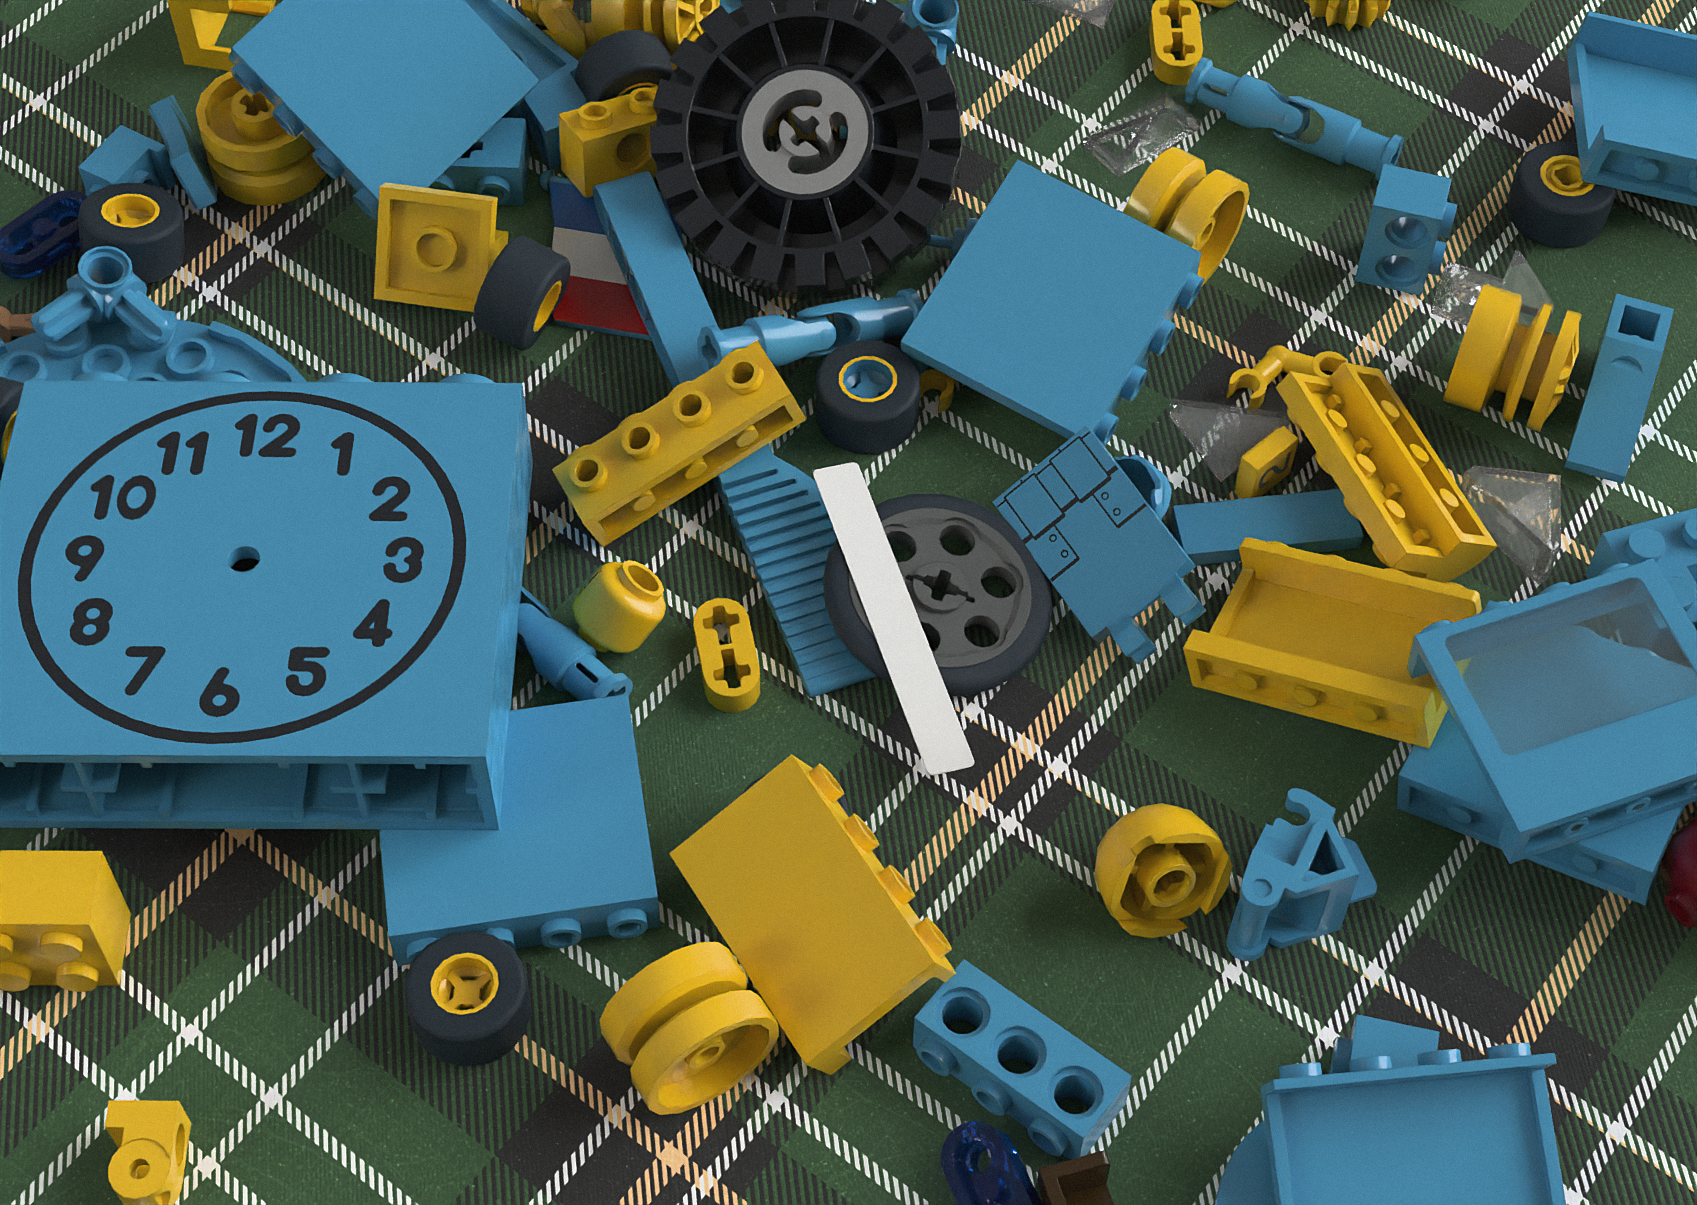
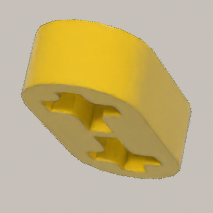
(1167, 39)
(714, 657)

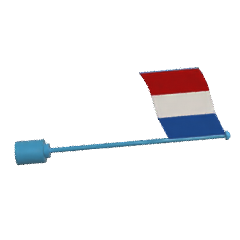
(596, 288)

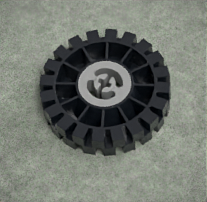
(747, 203)

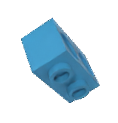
(1404, 230)

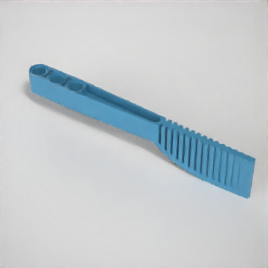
(769, 500)

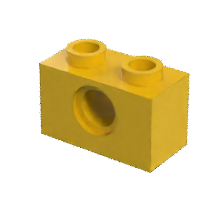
(608, 139)

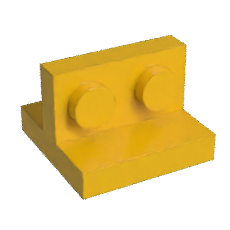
(434, 246)

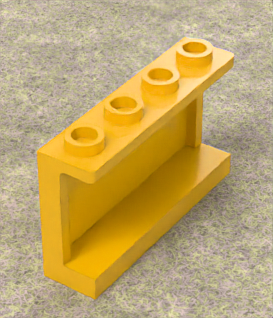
(1328, 640)
(811, 910)

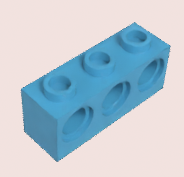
(1016, 1030)

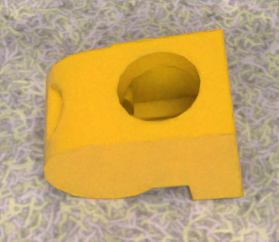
(150, 1151)

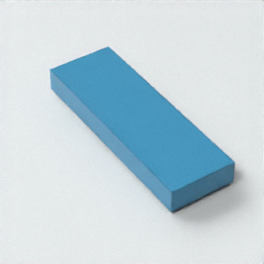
(1300, 520)

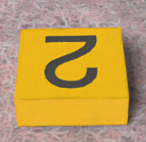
(1266, 463)

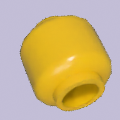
(619, 606)

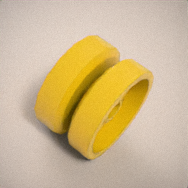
(249, 149)
(1190, 205)
(688, 1027)

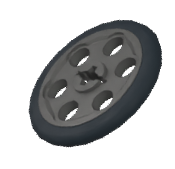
(996, 550)

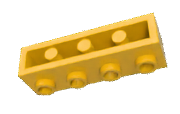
(678, 443)

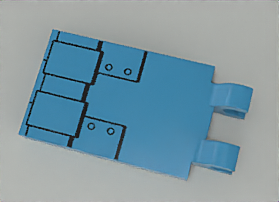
(1100, 543)

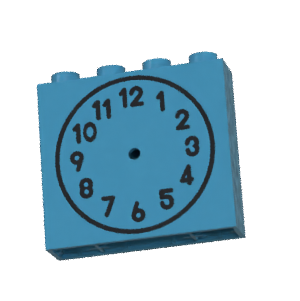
(260, 602)

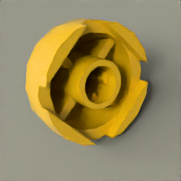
(1160, 869)

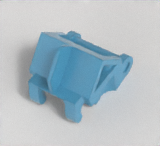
(1297, 881)

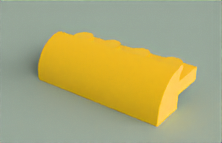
(1387, 472)

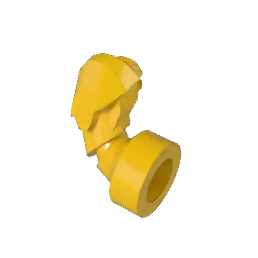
(561, 24)

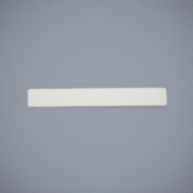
(893, 619)

